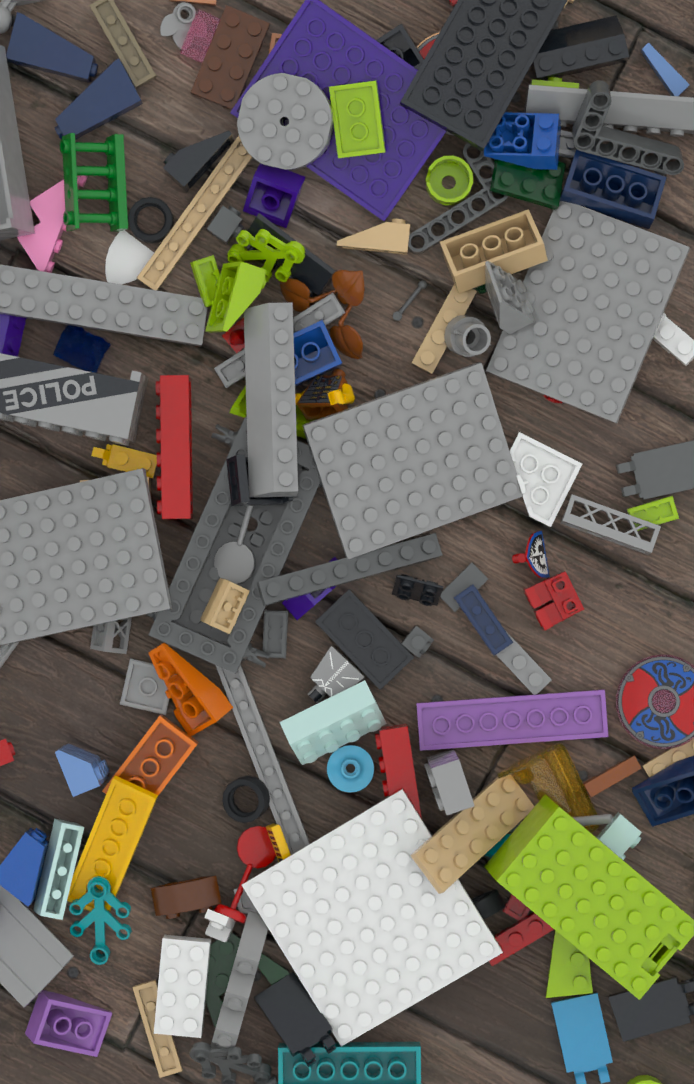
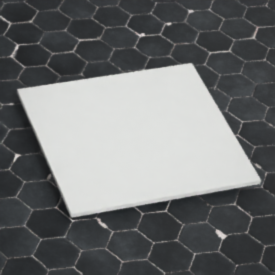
(368, 921)

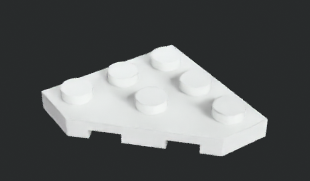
(542, 477)

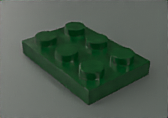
(528, 184)

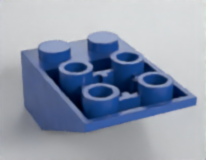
(526, 140)

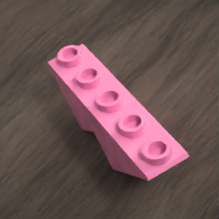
(46, 240)

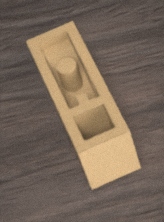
(384, 238)

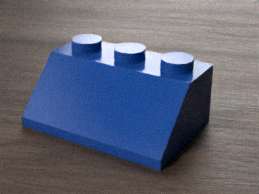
(313, 353)

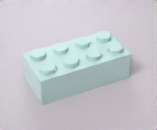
(333, 723)

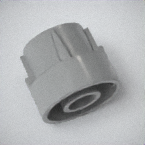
(456, 334)

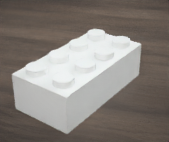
(182, 986)

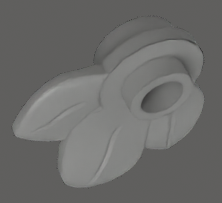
(177, 26)

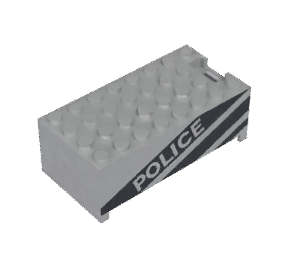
(71, 399)

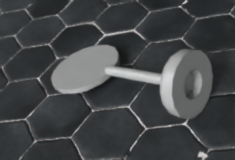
(234, 559)

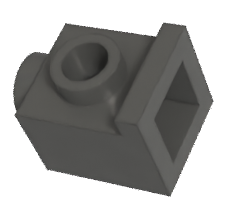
(417, 641)

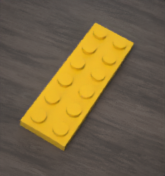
(113, 838)

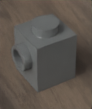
(226, 224)

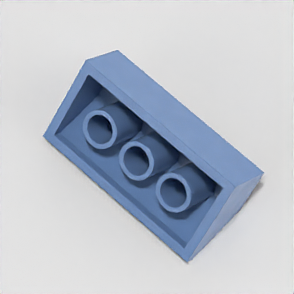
(81, 769)

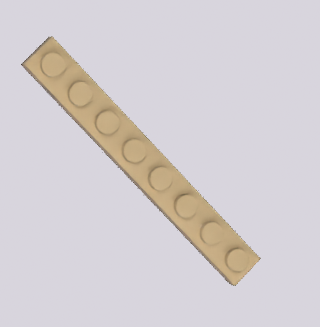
(195, 216)

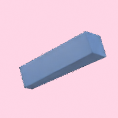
(666, 73)

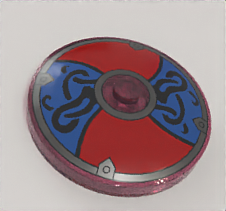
(658, 701)

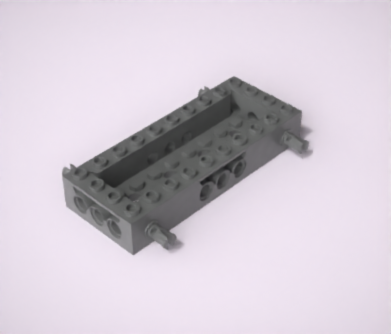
(198, 576)

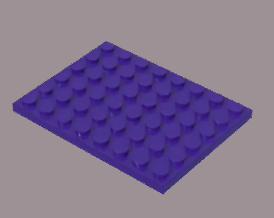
(336, 53)

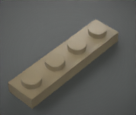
(123, 42)

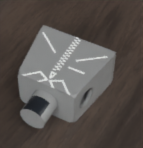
(333, 675)

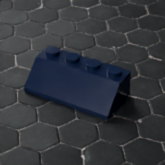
(613, 188)

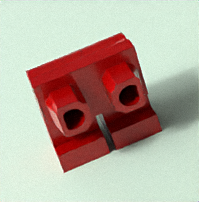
(564, 604)

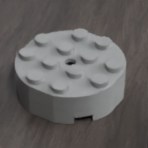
(263, 115)

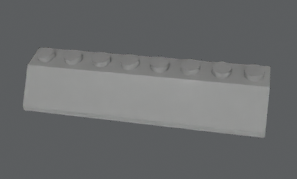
(626, 110)
(270, 400)

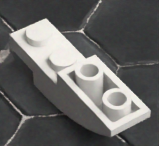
(674, 340)

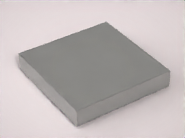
(144, 688)

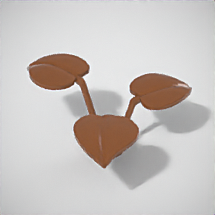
(349, 290)

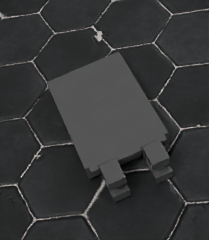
(660, 471)

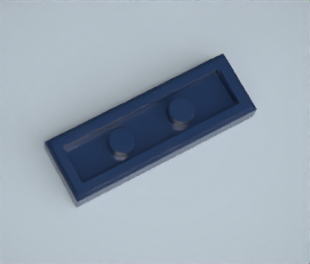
(483, 620)

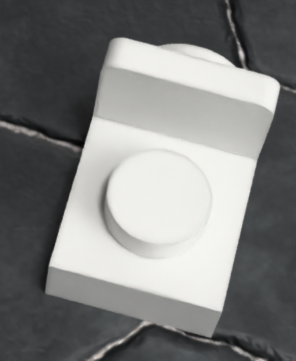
(219, 925)

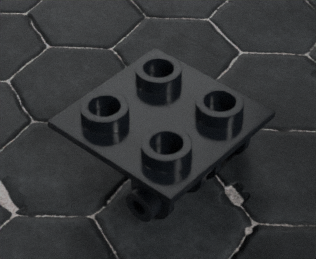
(426, 592)

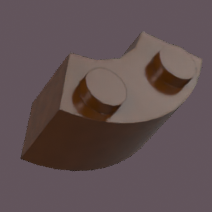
(186, 896)

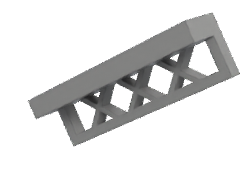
(607, 533)
(104, 633)

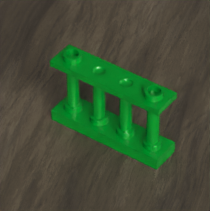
(114, 171)

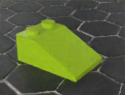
(235, 291)

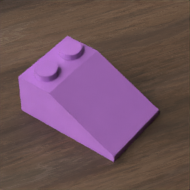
(67, 1024)

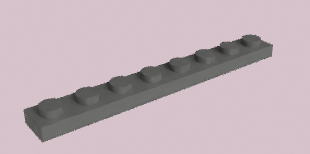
(349, 570)

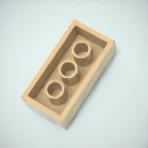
(507, 243)

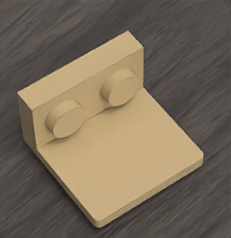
(224, 605)

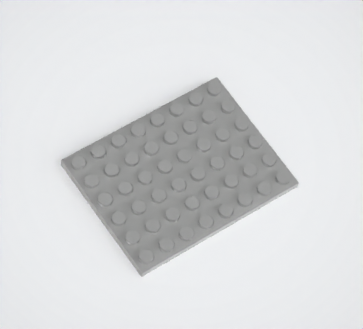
(591, 310)
(413, 460)
(79, 557)

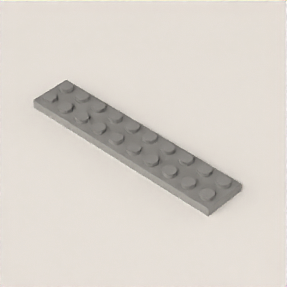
(102, 305)

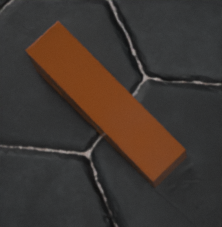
(611, 776)

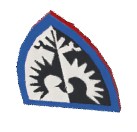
(534, 555)

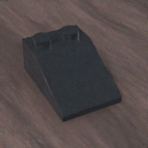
(193, 161)

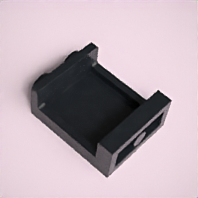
(238, 485)

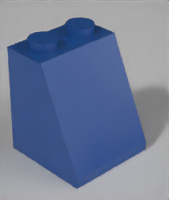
(24, 865)

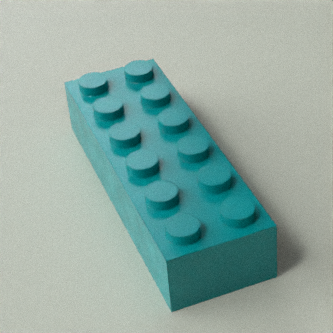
(354, 1064)

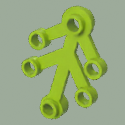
(292, 252)

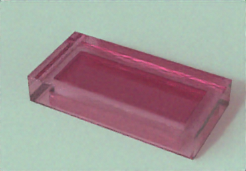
(199, 36)

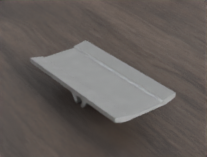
(28, 951)

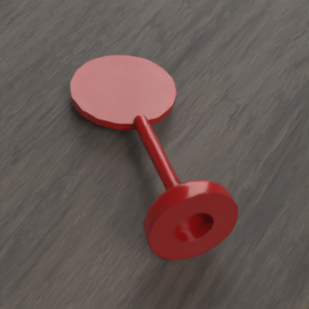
(256, 852)

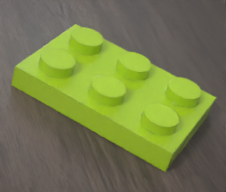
(357, 119)

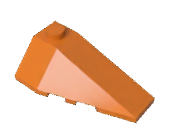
(194, 695)

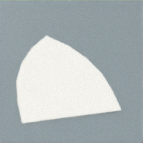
(125, 259)

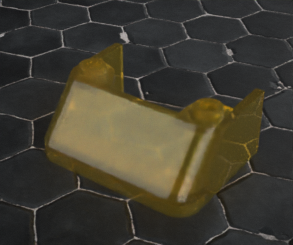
(555, 775)

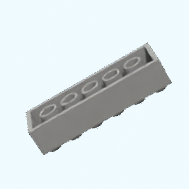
(448, 782)

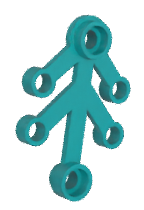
(100, 916)

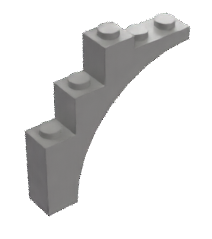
(240, 982)

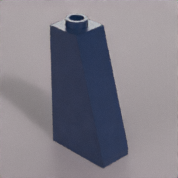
(45, 51)
(99, 103)

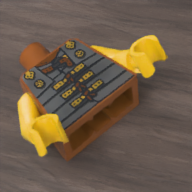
(325, 396)

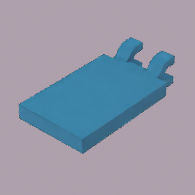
(582, 1036)

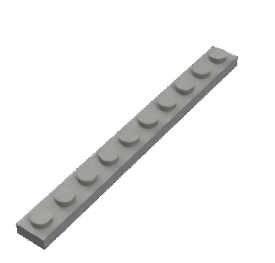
(264, 757)

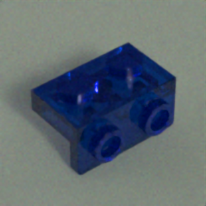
(81, 348)

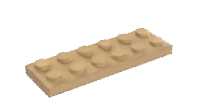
(472, 832)

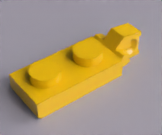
(126, 459)

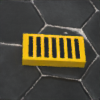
(278, 841)

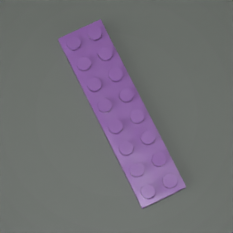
(512, 720)

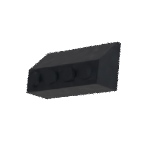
(581, 49)
(310, 271)

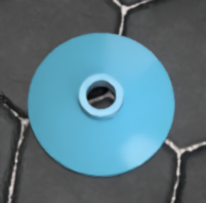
(359, 777)

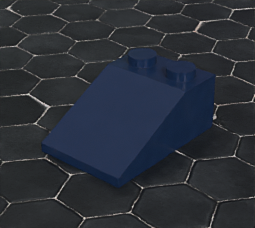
(668, 793)

